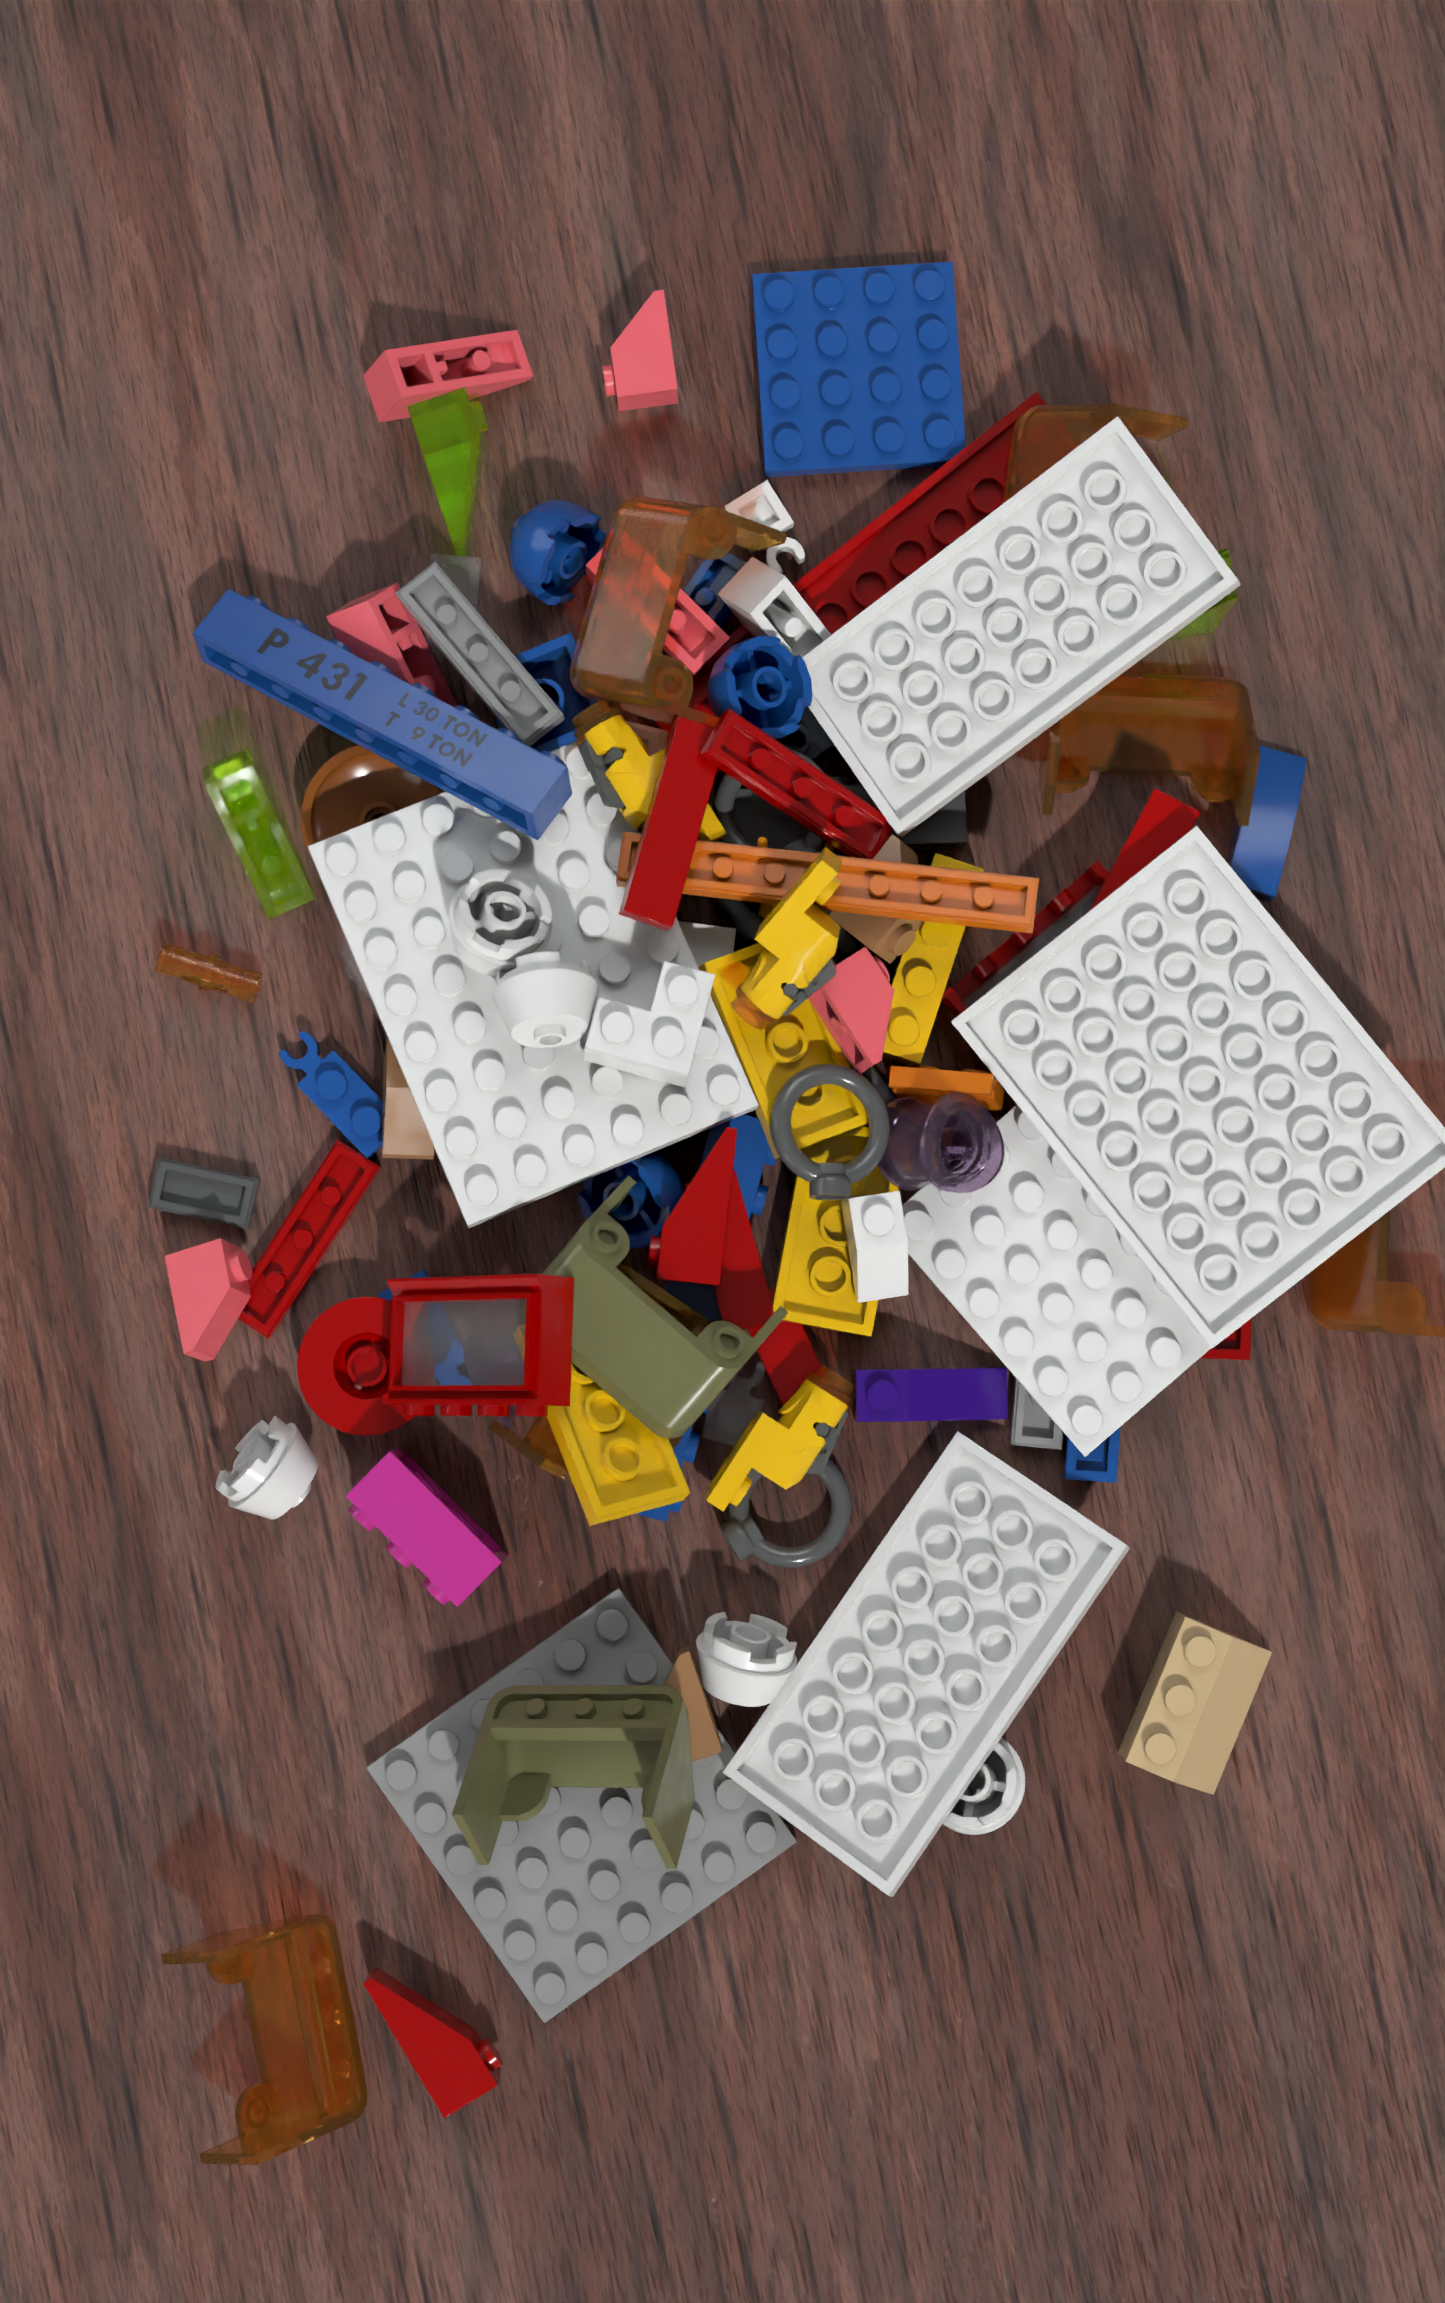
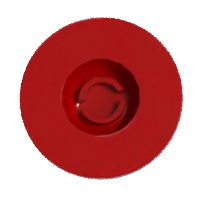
(347, 1367)

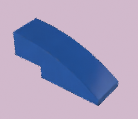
(1262, 847)

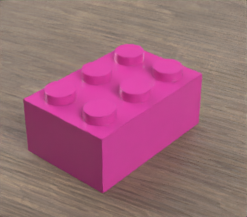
(425, 1527)

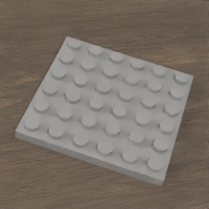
(582, 1878)

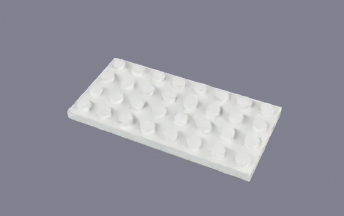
(1013, 626)
(925, 1662)

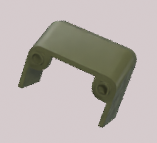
(634, 1343)
(579, 1739)

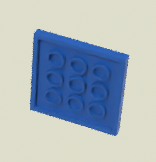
(858, 369)

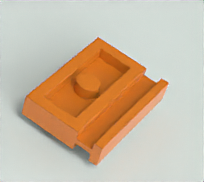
(932, 1083)

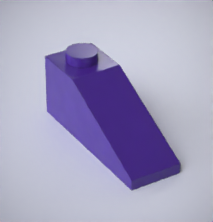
(930, 1394)

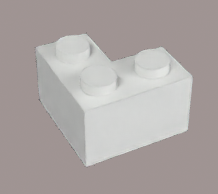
(655, 1041)

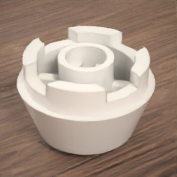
(498, 921)
(546, 999)
(269, 1471)
(744, 1659)
(991, 1795)

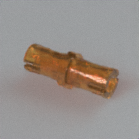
(208, 972)

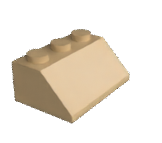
(1194, 1704)

